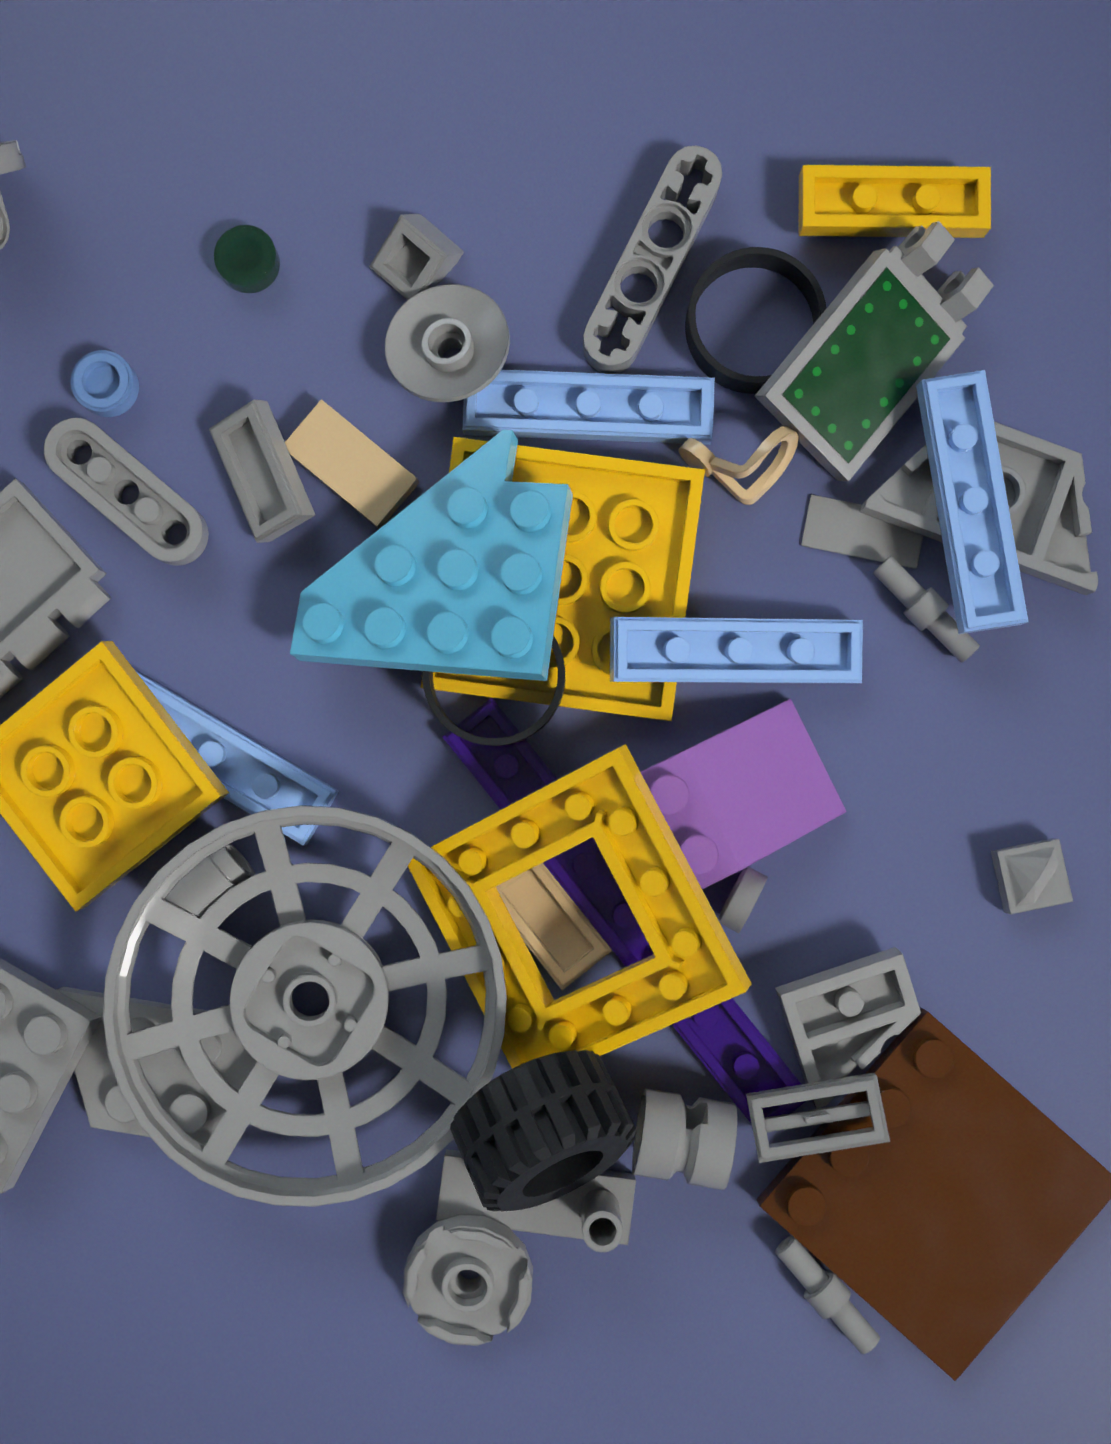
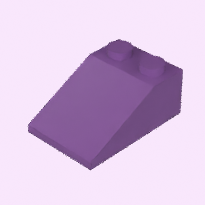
(744, 793)

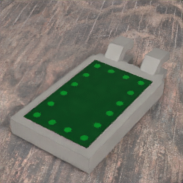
(871, 350)

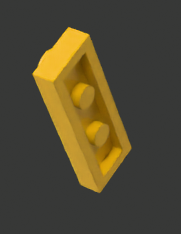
(893, 200)

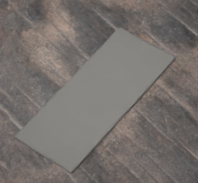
(844, 530)

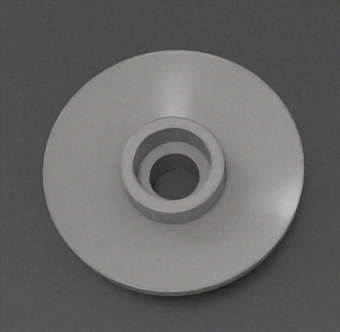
(440, 321)

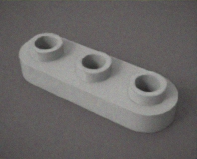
(105, 479)

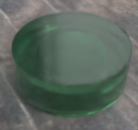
(247, 259)

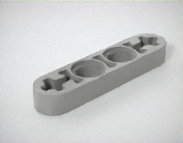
(651, 260)

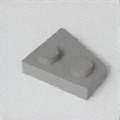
(847, 1014)

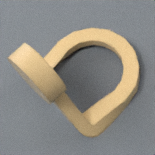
(700, 457)

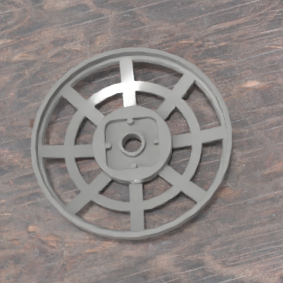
(280, 1035)

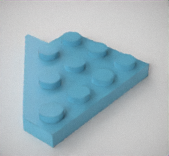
(451, 580)

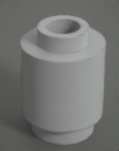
(210, 880)

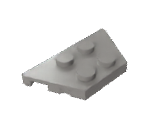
(1043, 502)
(164, 1072)

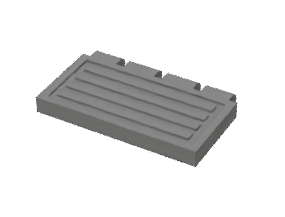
(40, 579)

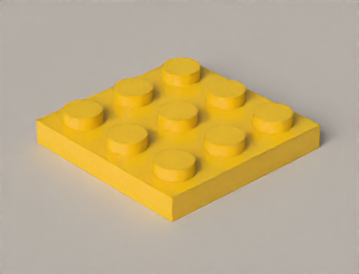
(99, 775)

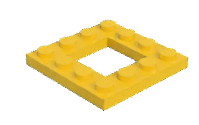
(691, 956)

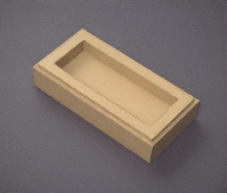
(350, 464)
(552, 925)

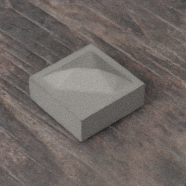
(1031, 876)

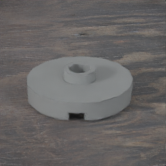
(464, 1308)

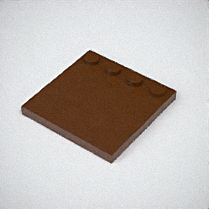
(953, 1211)

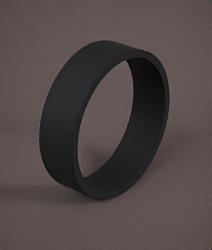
(747, 258)
(428, 686)

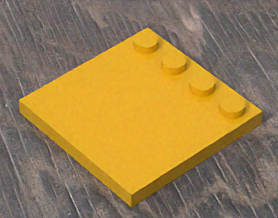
(622, 558)

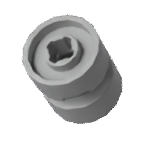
(685, 1139)

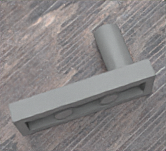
(594, 1212)

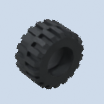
(542, 1130)

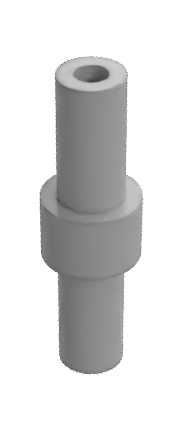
(925, 609)
(827, 1294)

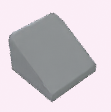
(415, 256)

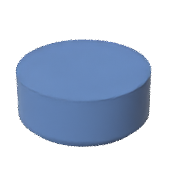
(104, 383)

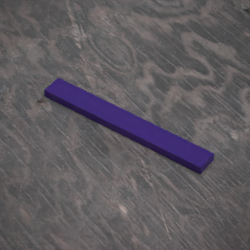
(719, 1035)

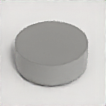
(742, 899)

